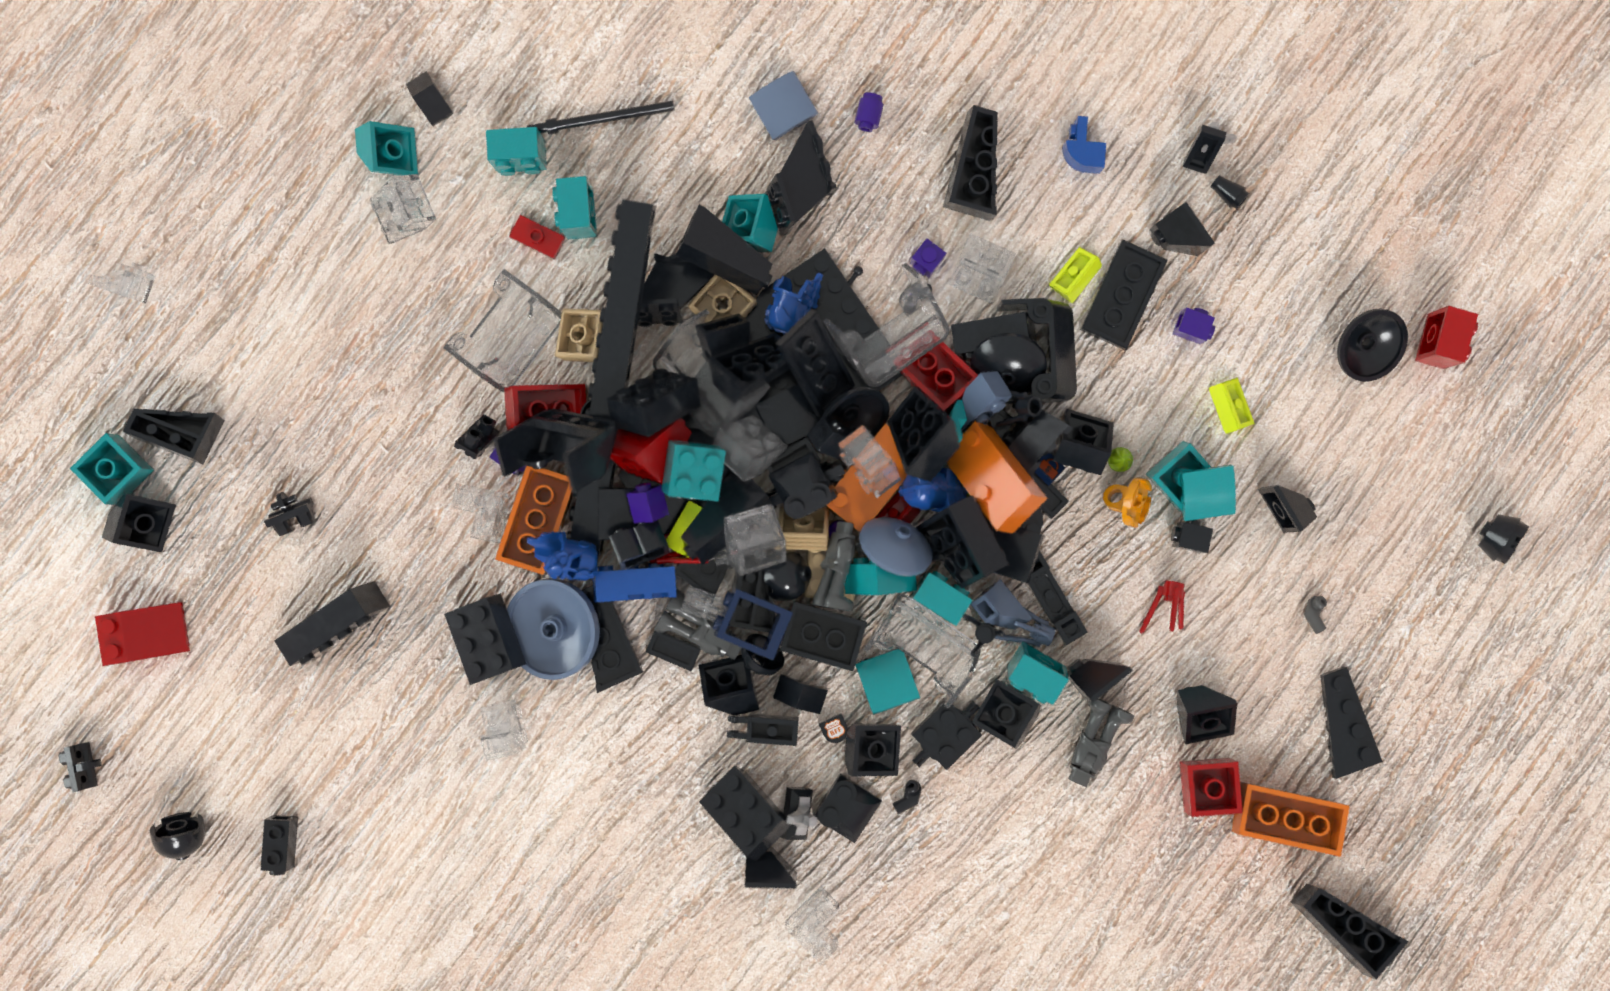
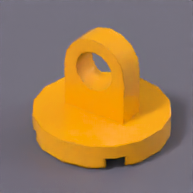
(1134, 501)

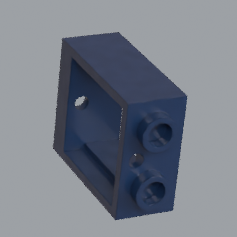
(775, 635)

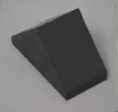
(429, 98)
(800, 694)

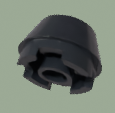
(1502, 537)

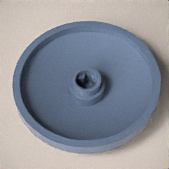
(554, 628)

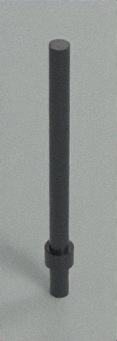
(553, 126)

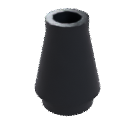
(1230, 192)

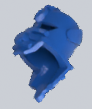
(789, 306)
(934, 495)
(565, 556)

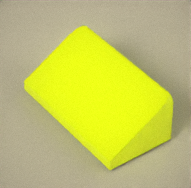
(1076, 274)
(1231, 405)
(687, 516)

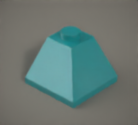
(387, 148)
(752, 220)

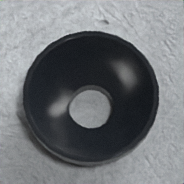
(767, 666)

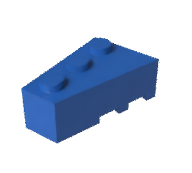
(634, 583)

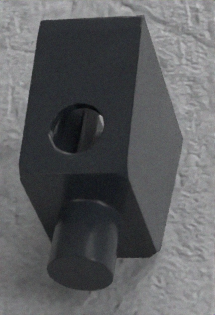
(723, 334)

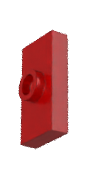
(537, 237)

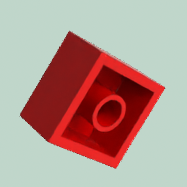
(1447, 337)
(1211, 787)

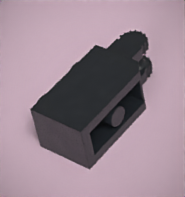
(766, 729)

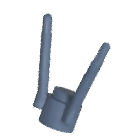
(1040, 632)

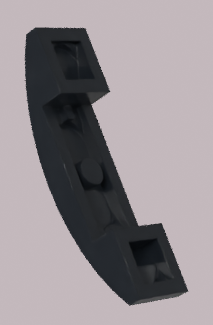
(1055, 603)

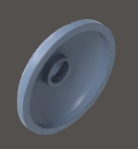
(896, 546)

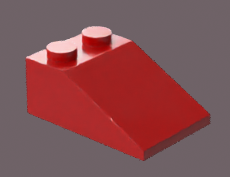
(940, 376)
(528, 400)
(142, 633)

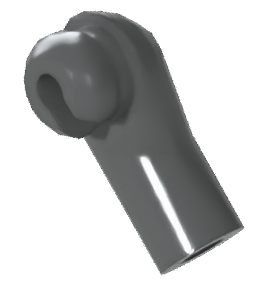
(1312, 613)

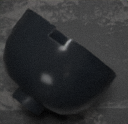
(788, 578)
(178, 835)

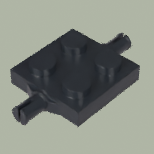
(946, 734)

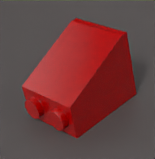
(647, 455)

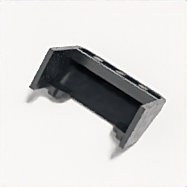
(1061, 382)
(562, 436)

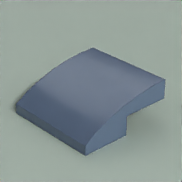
(783, 105)

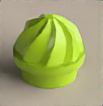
(1120, 459)

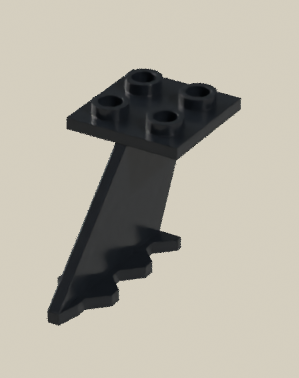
(801, 181)
(669, 289)

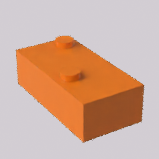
(995, 478)
(852, 501)
(538, 508)
(1291, 819)

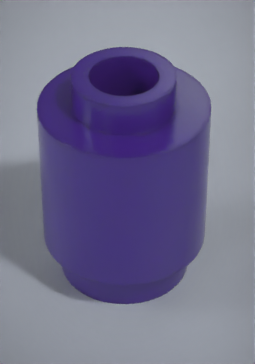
(869, 112)

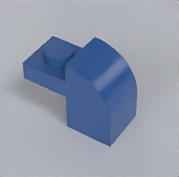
(1083, 154)

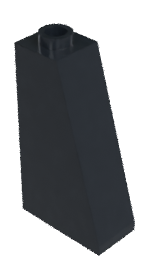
(723, 252)
(707, 531)

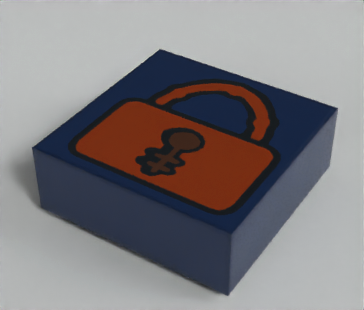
(1048, 469)

